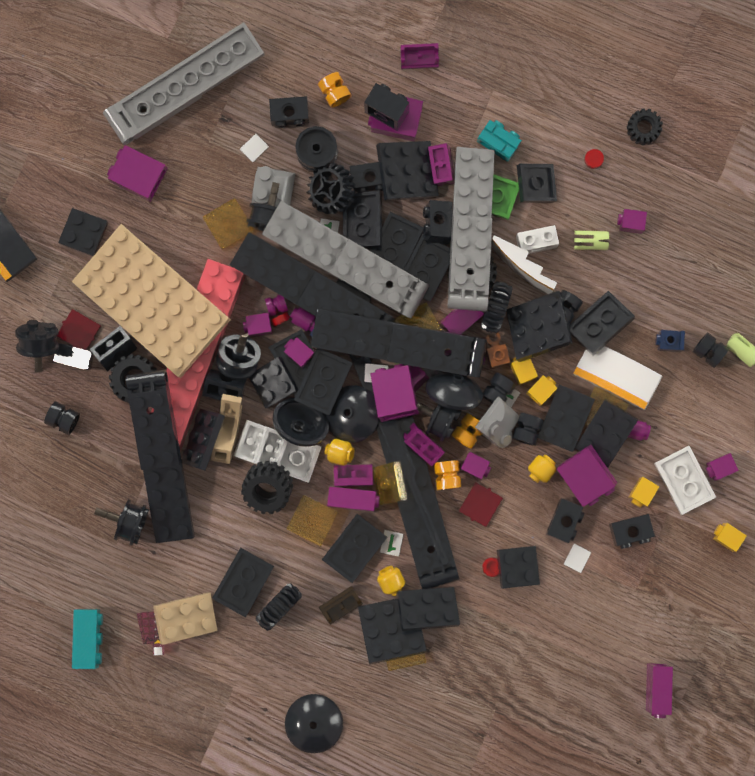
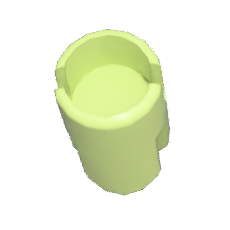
(597, 245)
(742, 348)

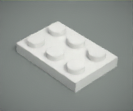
(685, 480)

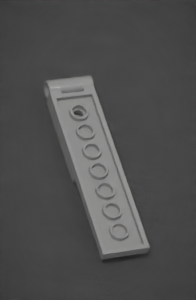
(183, 84)
(471, 229)
(345, 259)

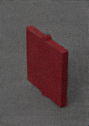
(78, 330)
(480, 504)

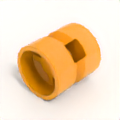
(333, 87)
(463, 435)
(447, 475)

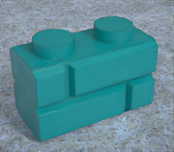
(498, 139)

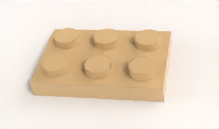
(185, 618)

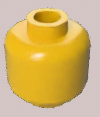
(339, 452)
(542, 468)
(391, 580)

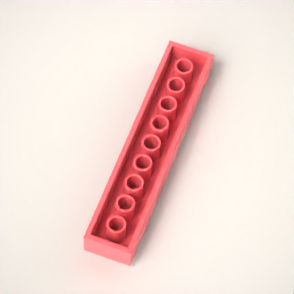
(221, 287)

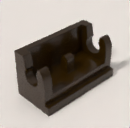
(340, 605)

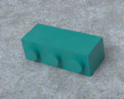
(86, 638)

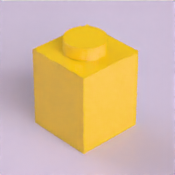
(523, 371)
(542, 389)
(643, 492)
(729, 536)

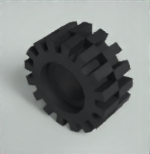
(650, 117)

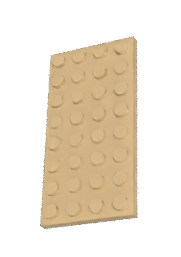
(151, 301)

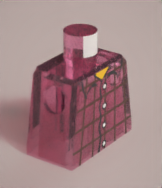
(149, 631)

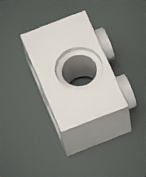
(538, 239)

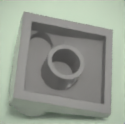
(263, 183)
(498, 423)

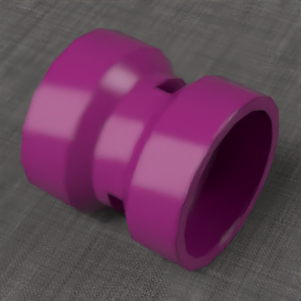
(276, 305)

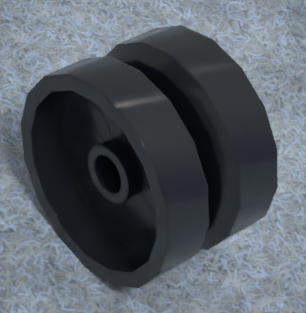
(314, 138)

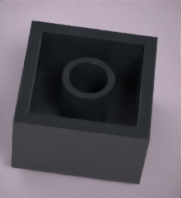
(386, 106)

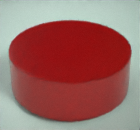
(594, 158)
(280, 319)
(490, 567)

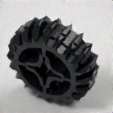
(338, 191)
(497, 307)
(278, 607)

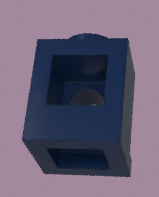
(664, 345)

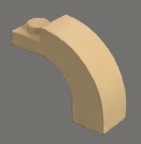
(227, 436)

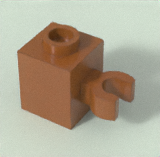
(497, 354)

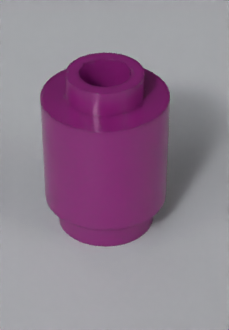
(303, 319)
(640, 431)

